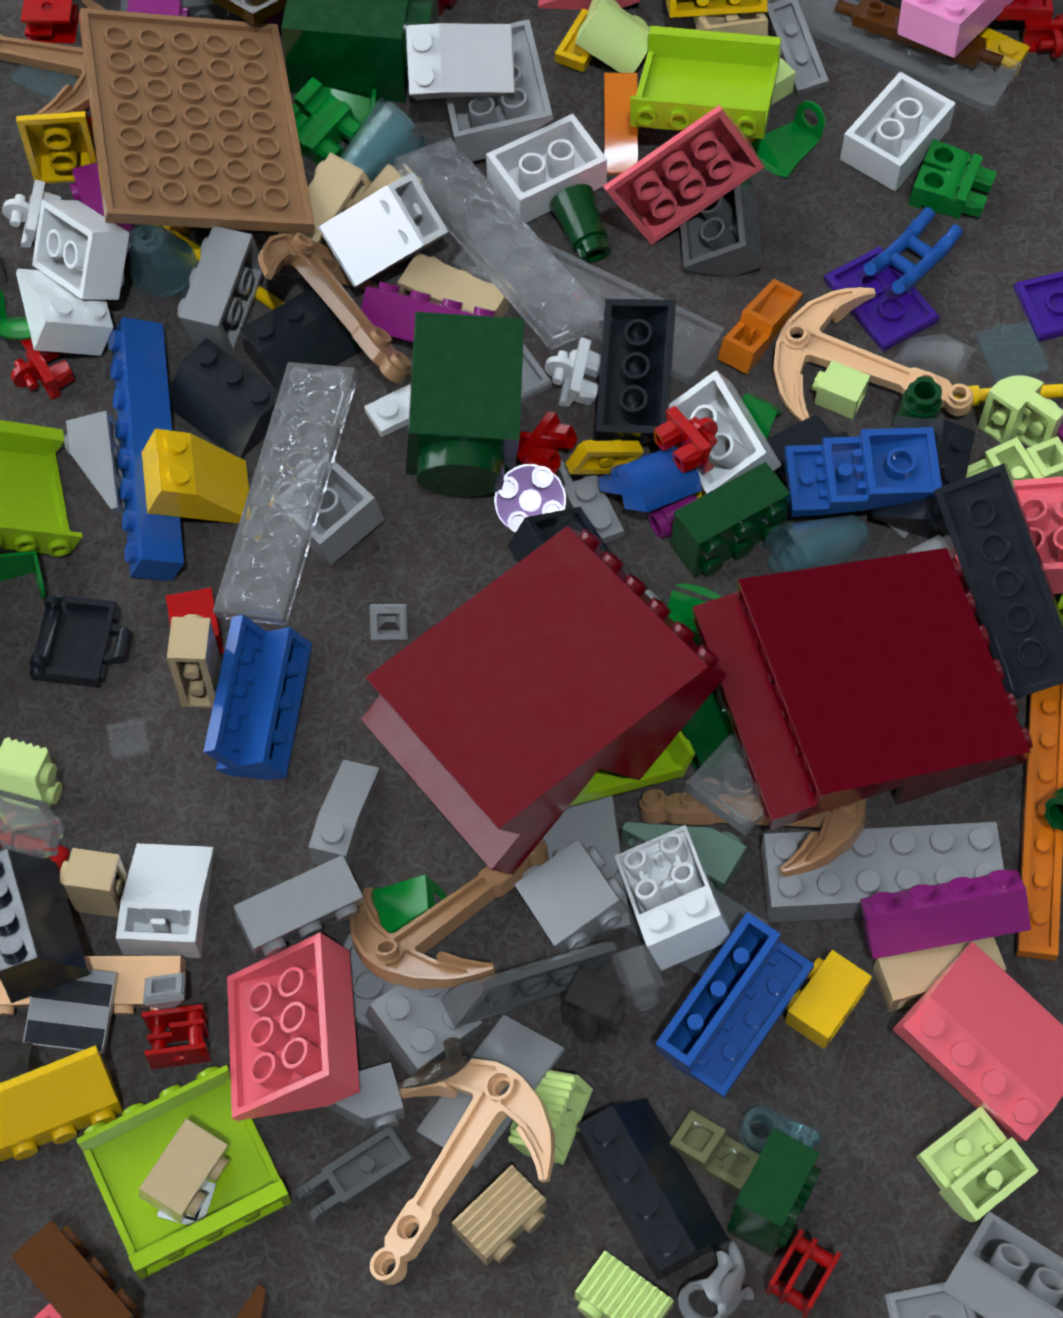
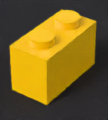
(827, 998)

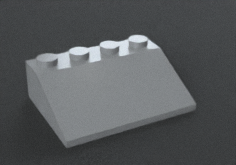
(495, 120)

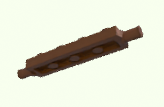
(884, 21)

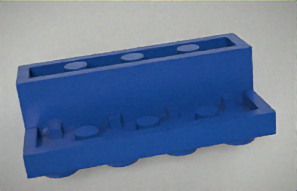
(257, 700)
(734, 1006)

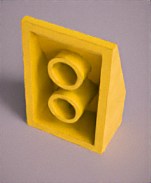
(57, 144)
(193, 478)

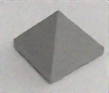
(388, 613)
(164, 990)

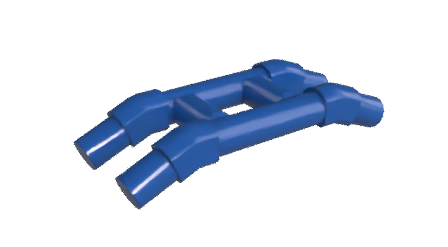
(909, 239)

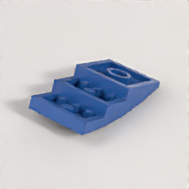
(862, 471)

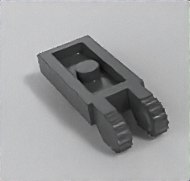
(357, 1172)

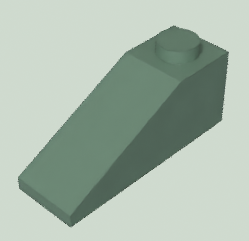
(718, 851)

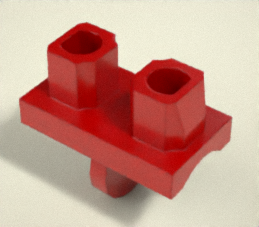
(1044, 36)
(36, 369)
(693, 436)
(545, 441)

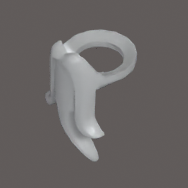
(721, 1287)

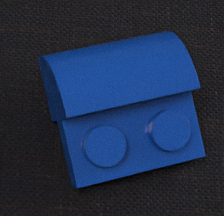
(650, 481)

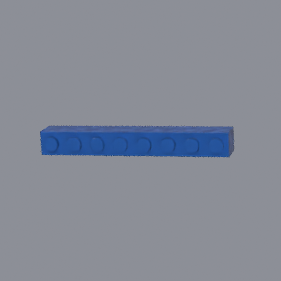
(142, 406)

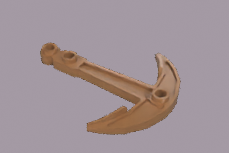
(53, 58)
(315, 264)
(837, 834)
(402, 956)

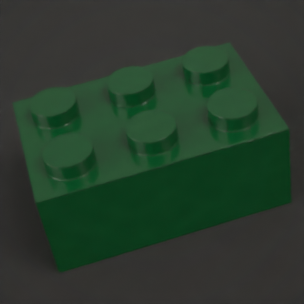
(729, 520)
(775, 1193)

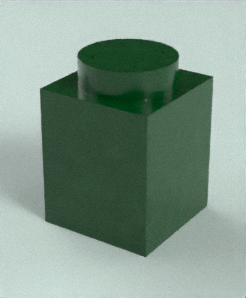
(352, 44)
(464, 402)

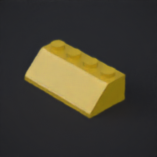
(55, 1103)

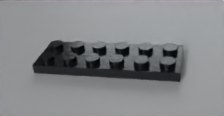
(1006, 578)

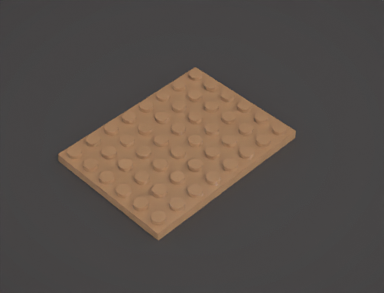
(193, 123)

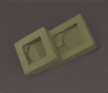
(713, 1151)

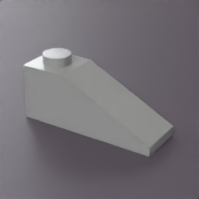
(96, 450)
(343, 813)

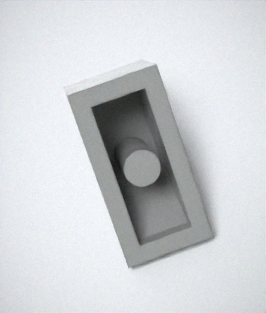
(376, 1103)

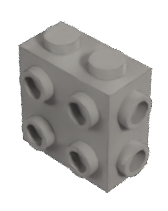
(573, 896)

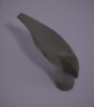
(439, 1070)

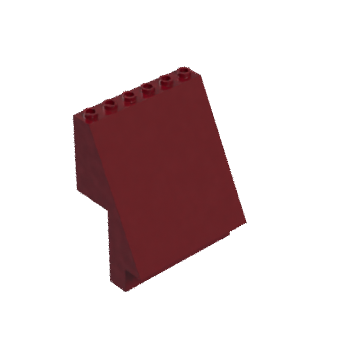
(860, 683)
(536, 692)

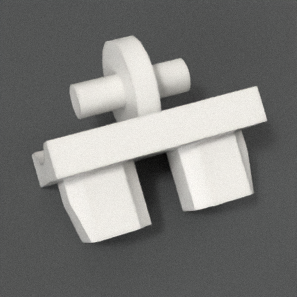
(18, 211)
(572, 370)

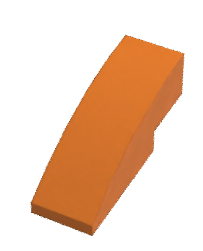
(619, 136)
(759, 326)

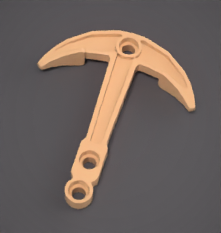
(821, 348)
(485, 1113)

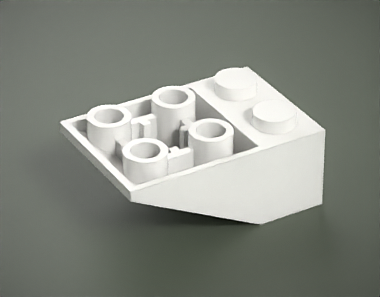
(383, 229)
(673, 898)
(165, 901)

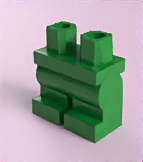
(322, 122)
(947, 182)

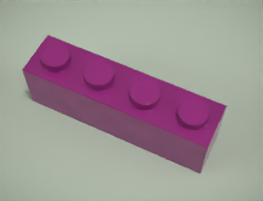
(396, 311)
(945, 913)

